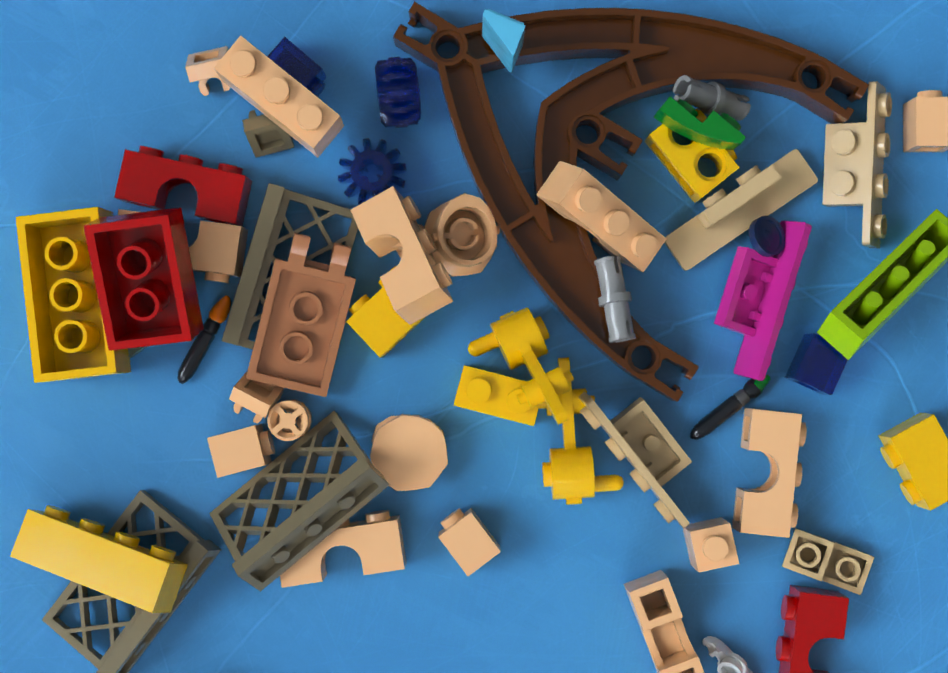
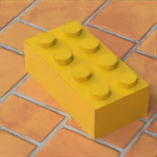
(63, 298)

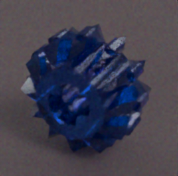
(398, 92)
(366, 158)

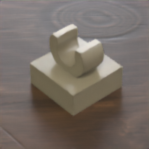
(265, 135)

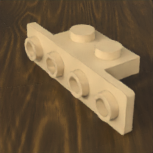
(856, 162)
(733, 213)
(646, 445)

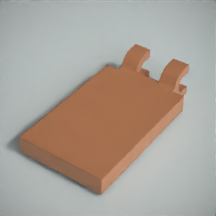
(302, 320)

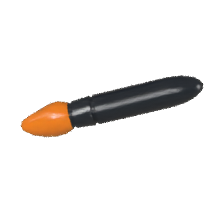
(202, 342)

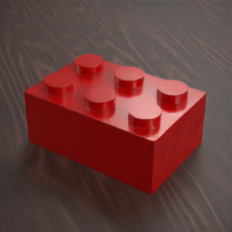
(144, 278)

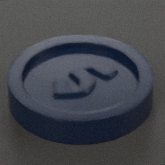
(767, 236)

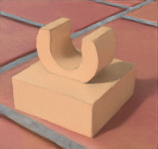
(201, 68)
(255, 397)

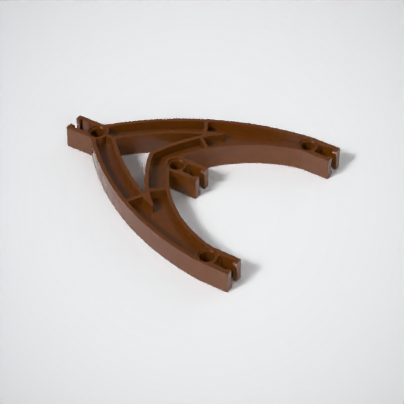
(649, 58)

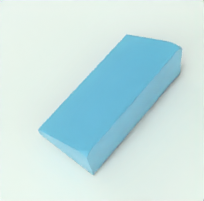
(503, 36)

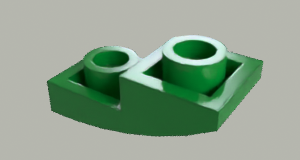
(715, 131)

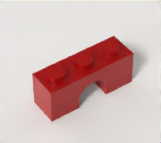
(149, 178)
(808, 617)

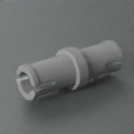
(711, 97)
(614, 299)

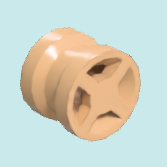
(283, 424)

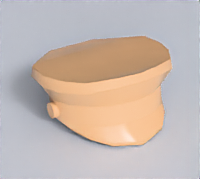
(463, 234)
(409, 451)

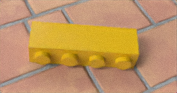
(100, 560)

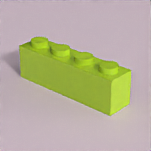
(888, 287)

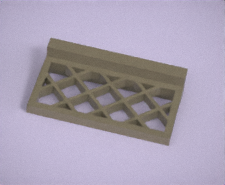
(261, 254)
(310, 519)
(144, 625)

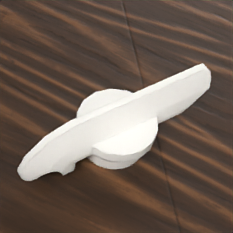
(727, 660)

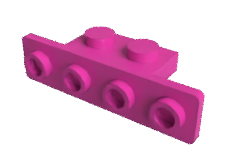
(759, 296)

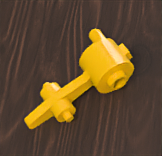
(521, 343)
(572, 467)

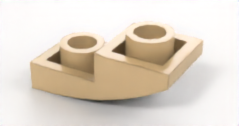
(828, 561)

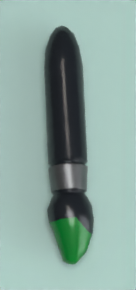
(728, 408)

